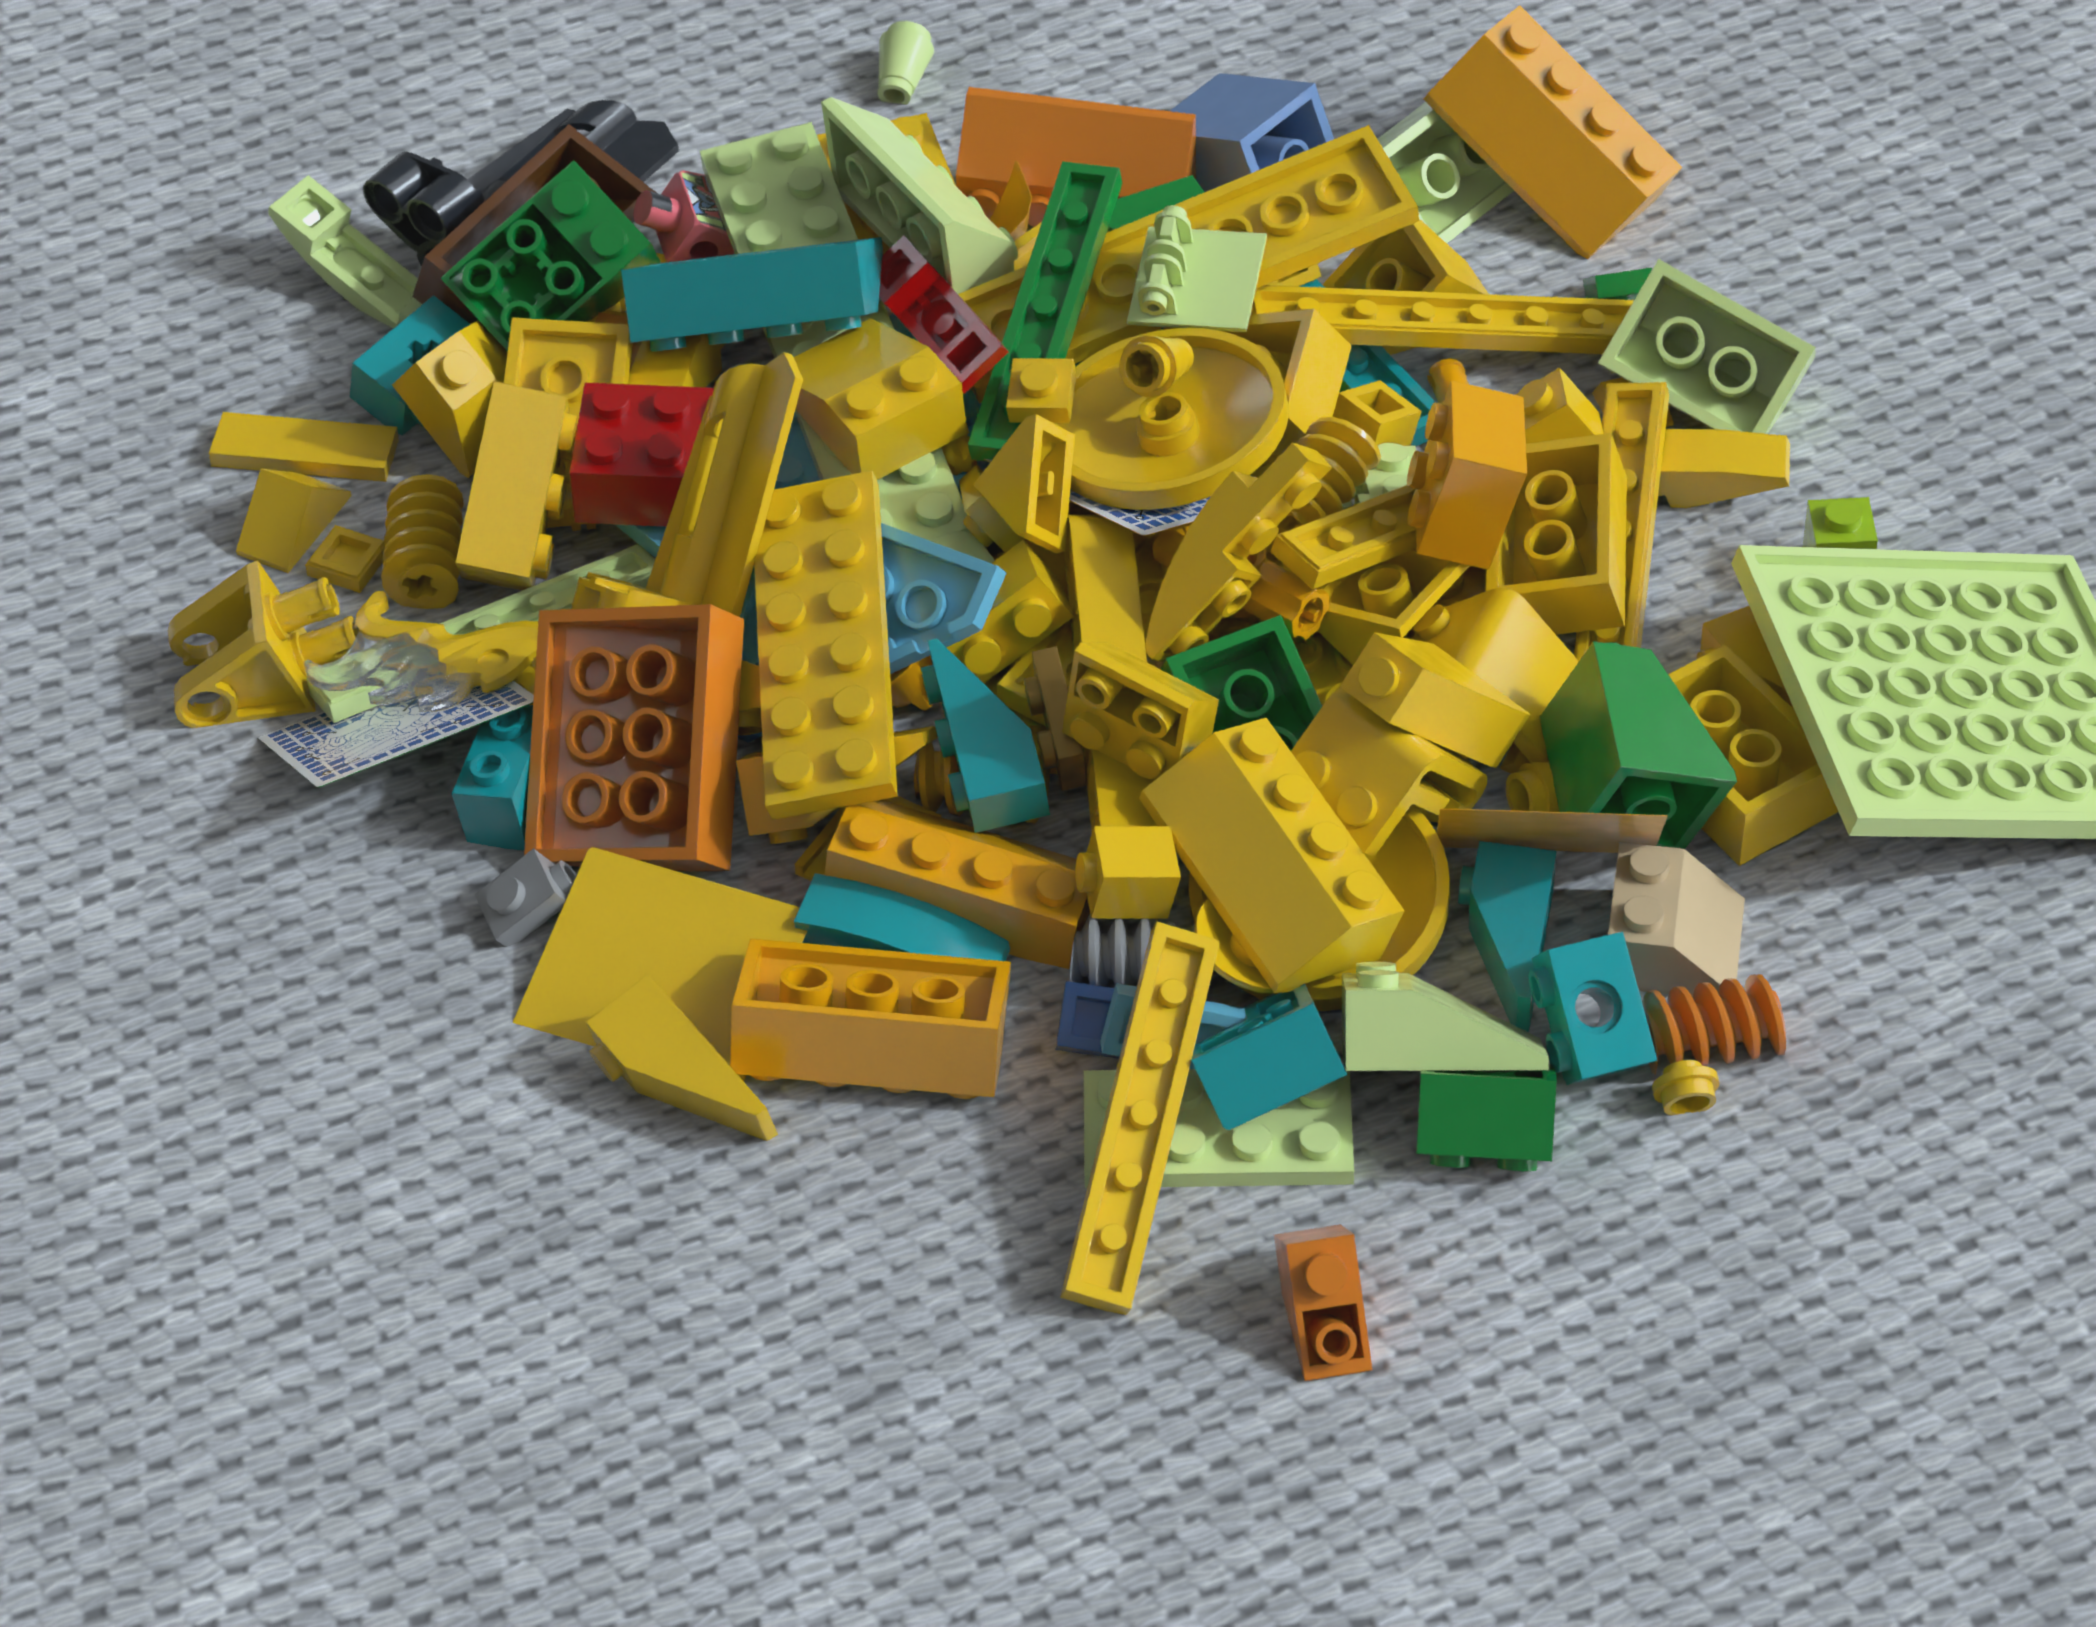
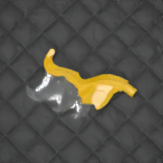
(425, 659)

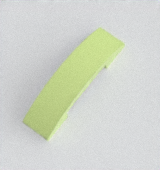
(341, 255)

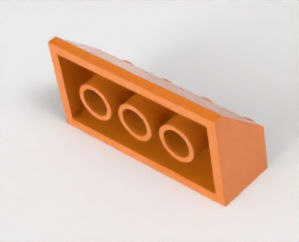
(1046, 130)

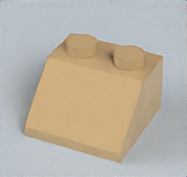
(1675, 918)

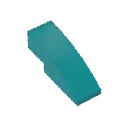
(881, 919)

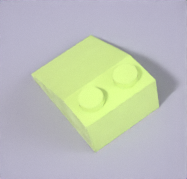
(1412, 1026)

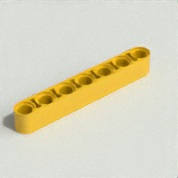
(1106, 609)

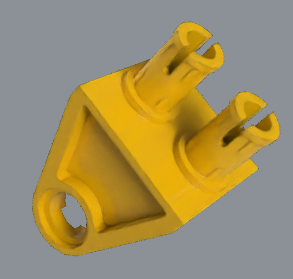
(255, 648)

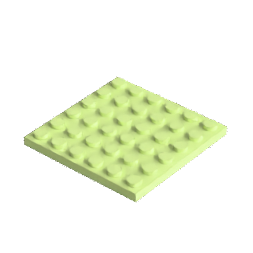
(1937, 685)

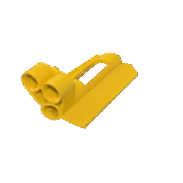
(721, 498)

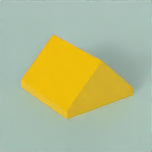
(1384, 599)

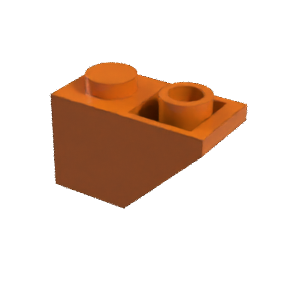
(1324, 1300)

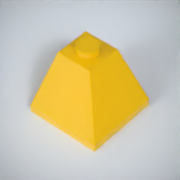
(1406, 261)
(453, 391)

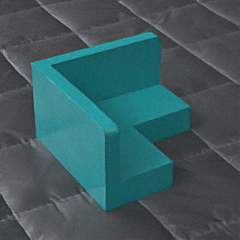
(1267, 1058)

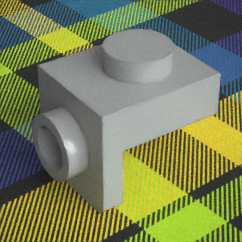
(525, 896)

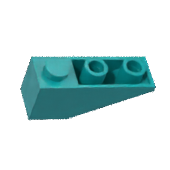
(991, 744)

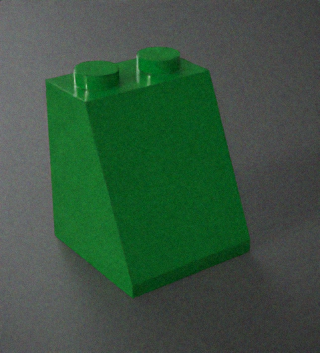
(1632, 744)

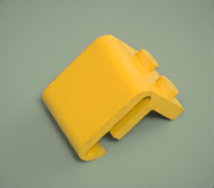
(1510, 650)
(1378, 770)

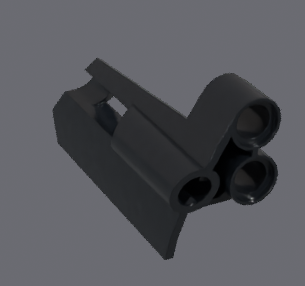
(428, 201)

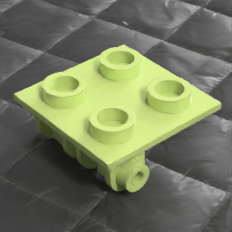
(1196, 276)

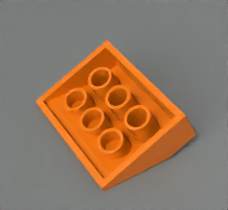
(635, 735)

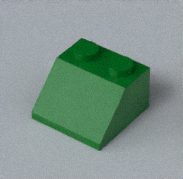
(1487, 1116)

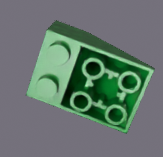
(551, 258)

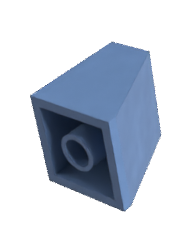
(1252, 124)

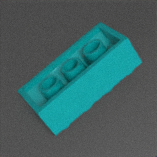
(753, 291)

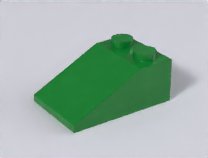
(1254, 678)

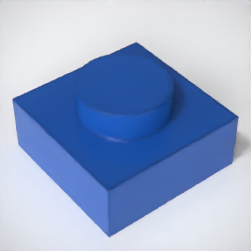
(1083, 1018)

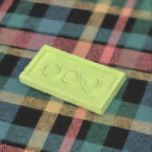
(1291, 1145)

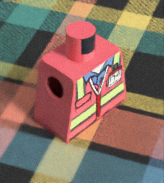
(684, 218)

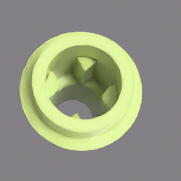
(902, 60)

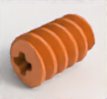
(1715, 1020)

